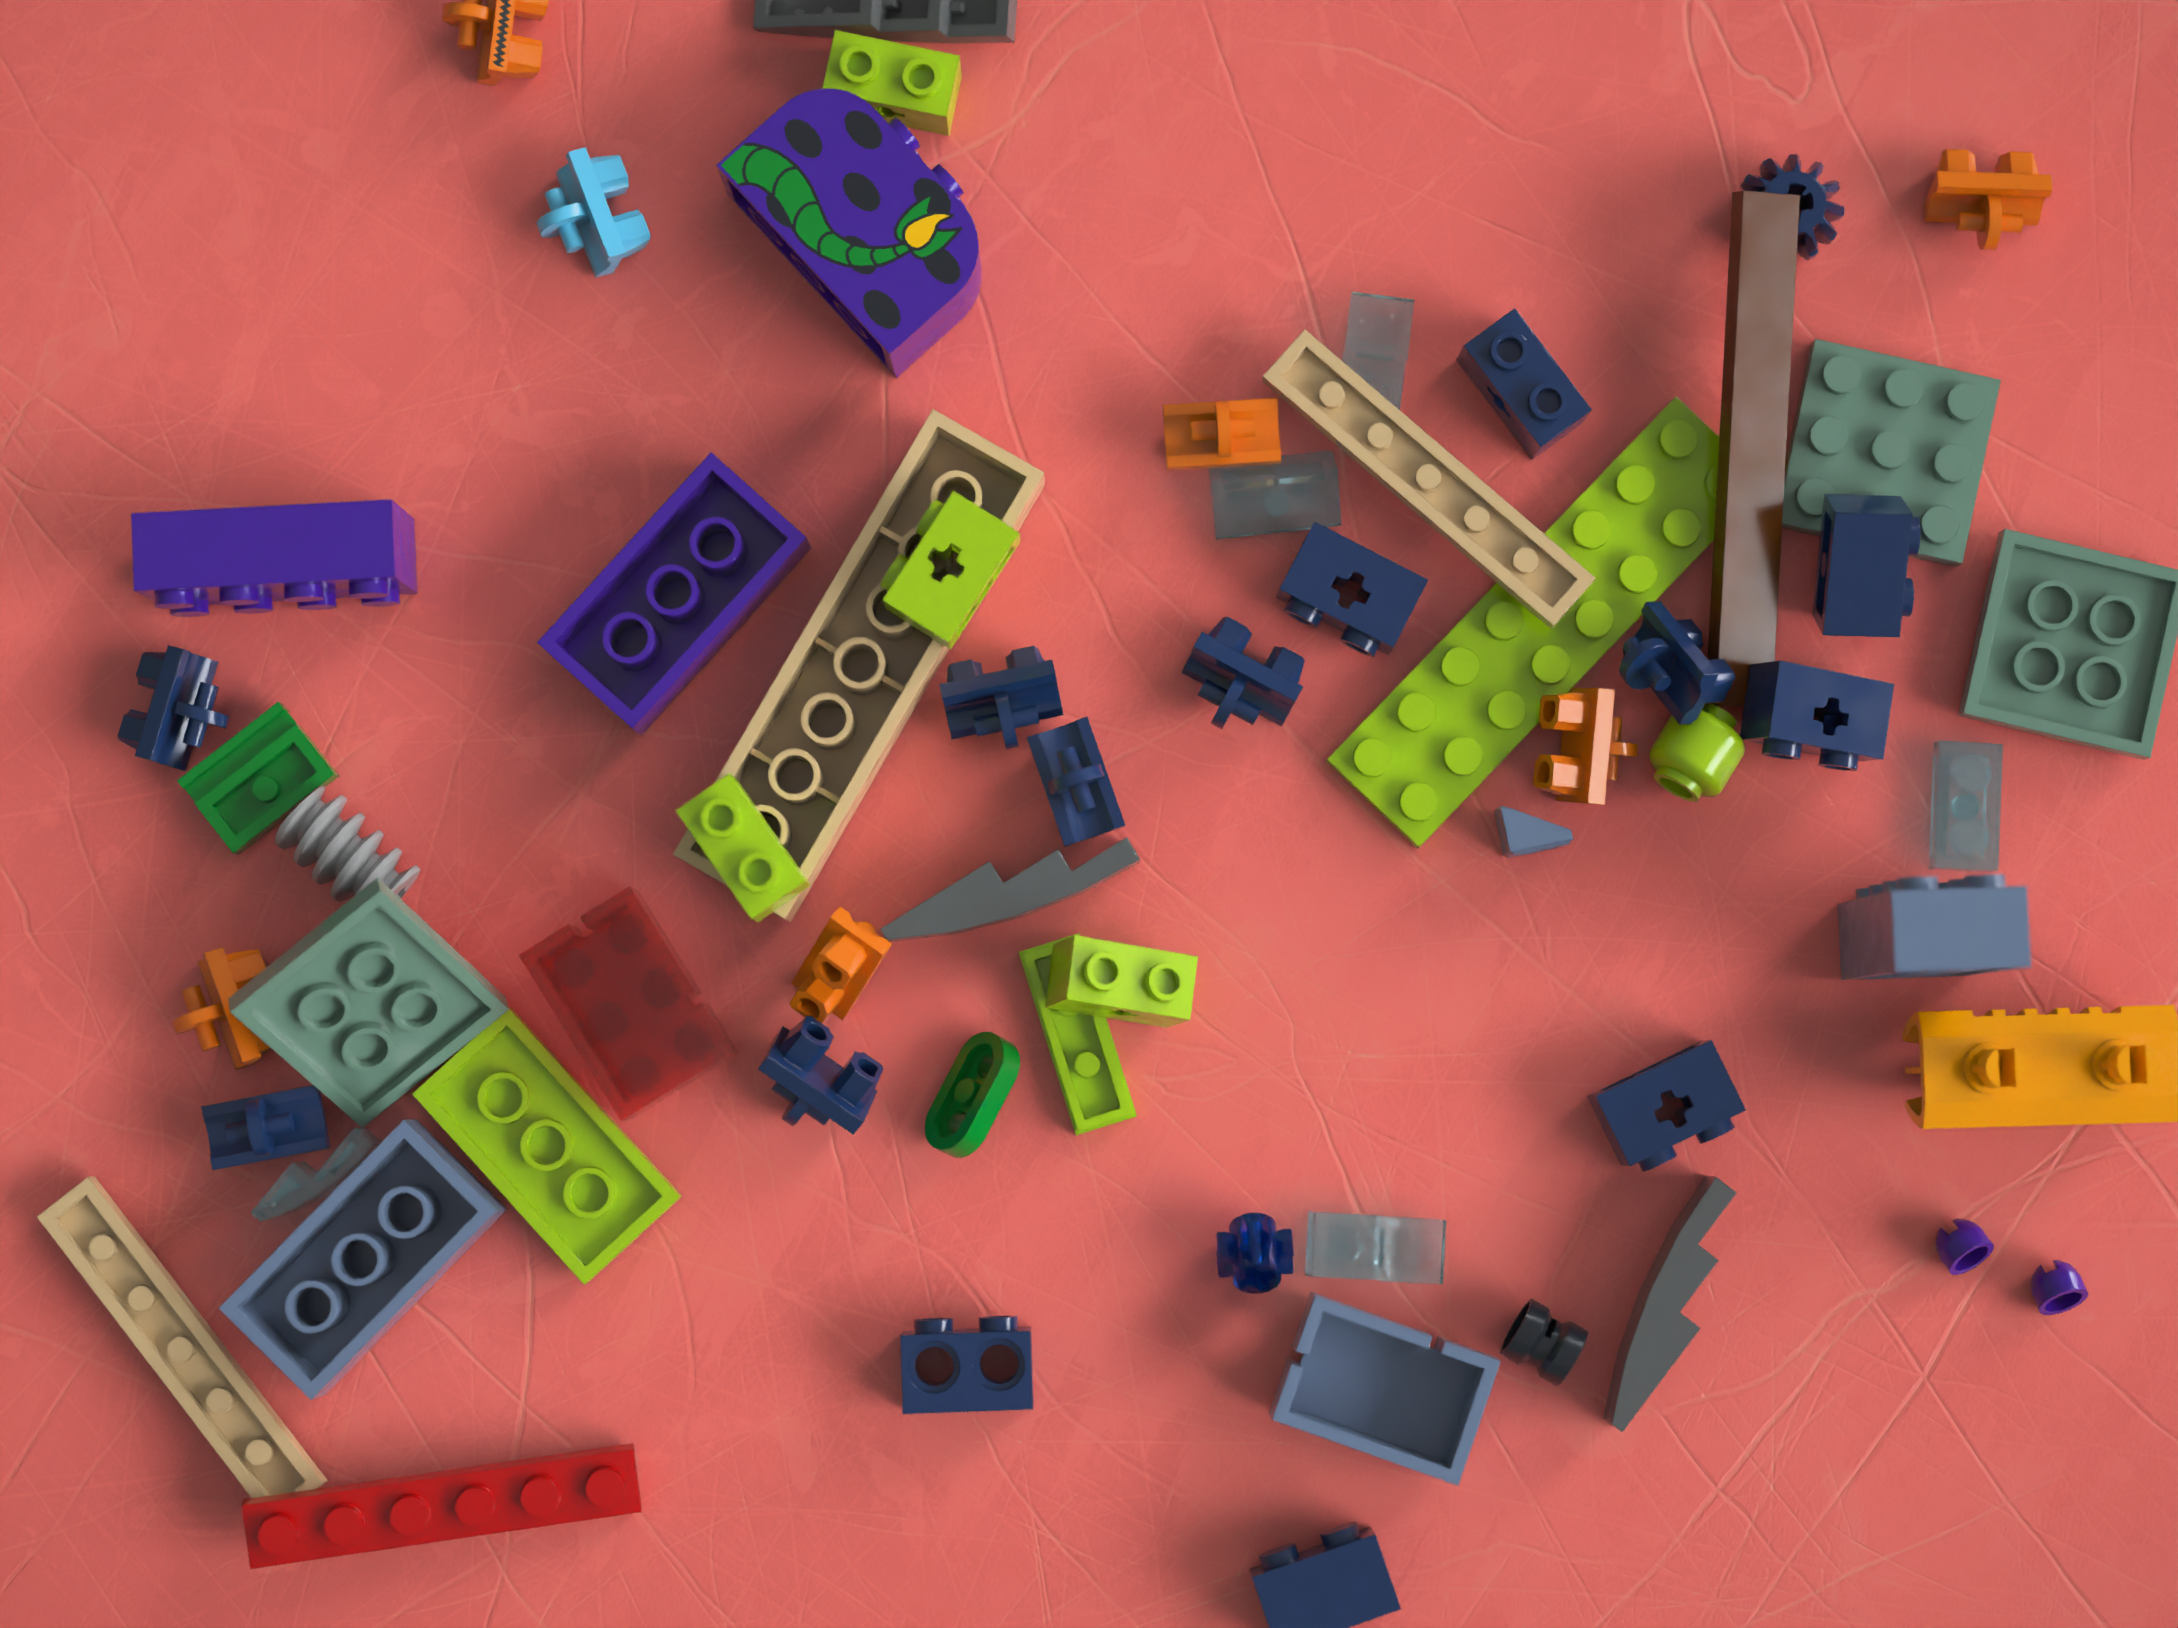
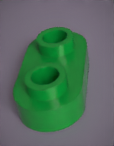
(972, 1094)

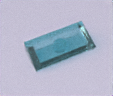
(1275, 496)

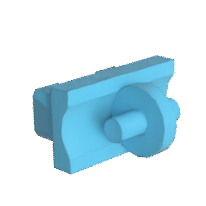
(583, 216)

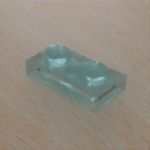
(1966, 806)

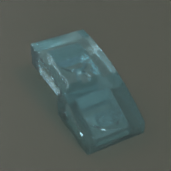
(1379, 341)
(304, 1185)
(1375, 1247)

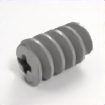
(339, 849)

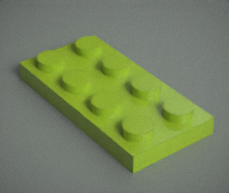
(547, 1145)

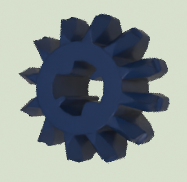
(1815, 209)

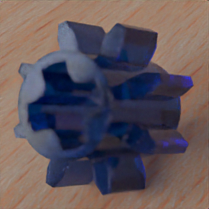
(1255, 1253)

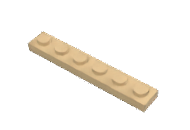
(1428, 479)
(178, 1343)

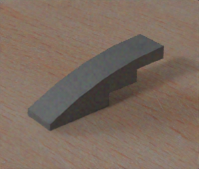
(892, 19)
(985, 900)
(1656, 1327)

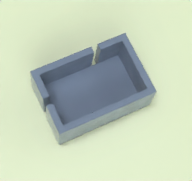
(1384, 1388)

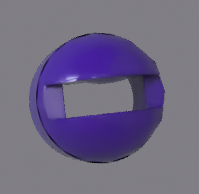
(1963, 1247)
(2057, 1289)

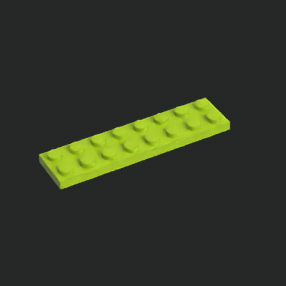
(1488, 674)

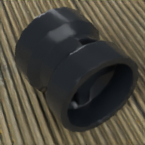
(1544, 1342)

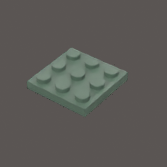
(1889, 431)
(2073, 645)
(368, 1003)

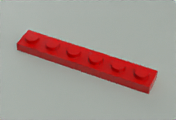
(441, 1506)

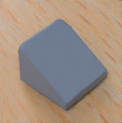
(1528, 834)

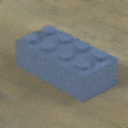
(1934, 928)
(363, 1258)

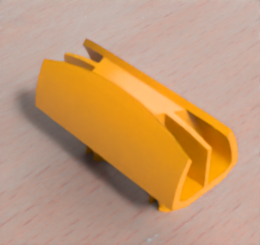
(2045, 1067)

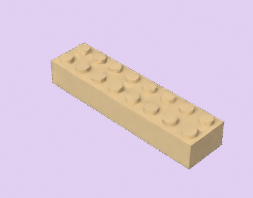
(856, 662)

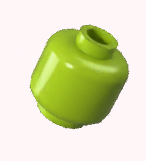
(1697, 756)

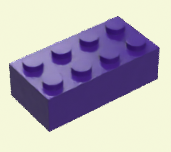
(274, 555)
(675, 594)

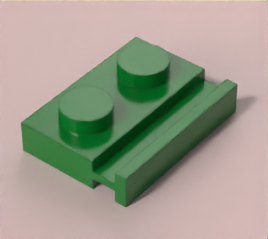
(257, 778)

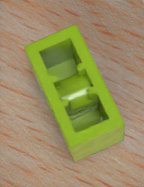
(897, 79)
(982, 549)
(743, 847)
(1121, 981)

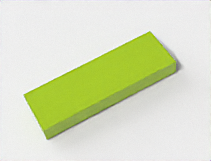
(1080, 1053)

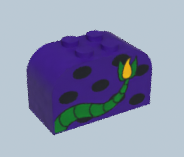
(861, 220)

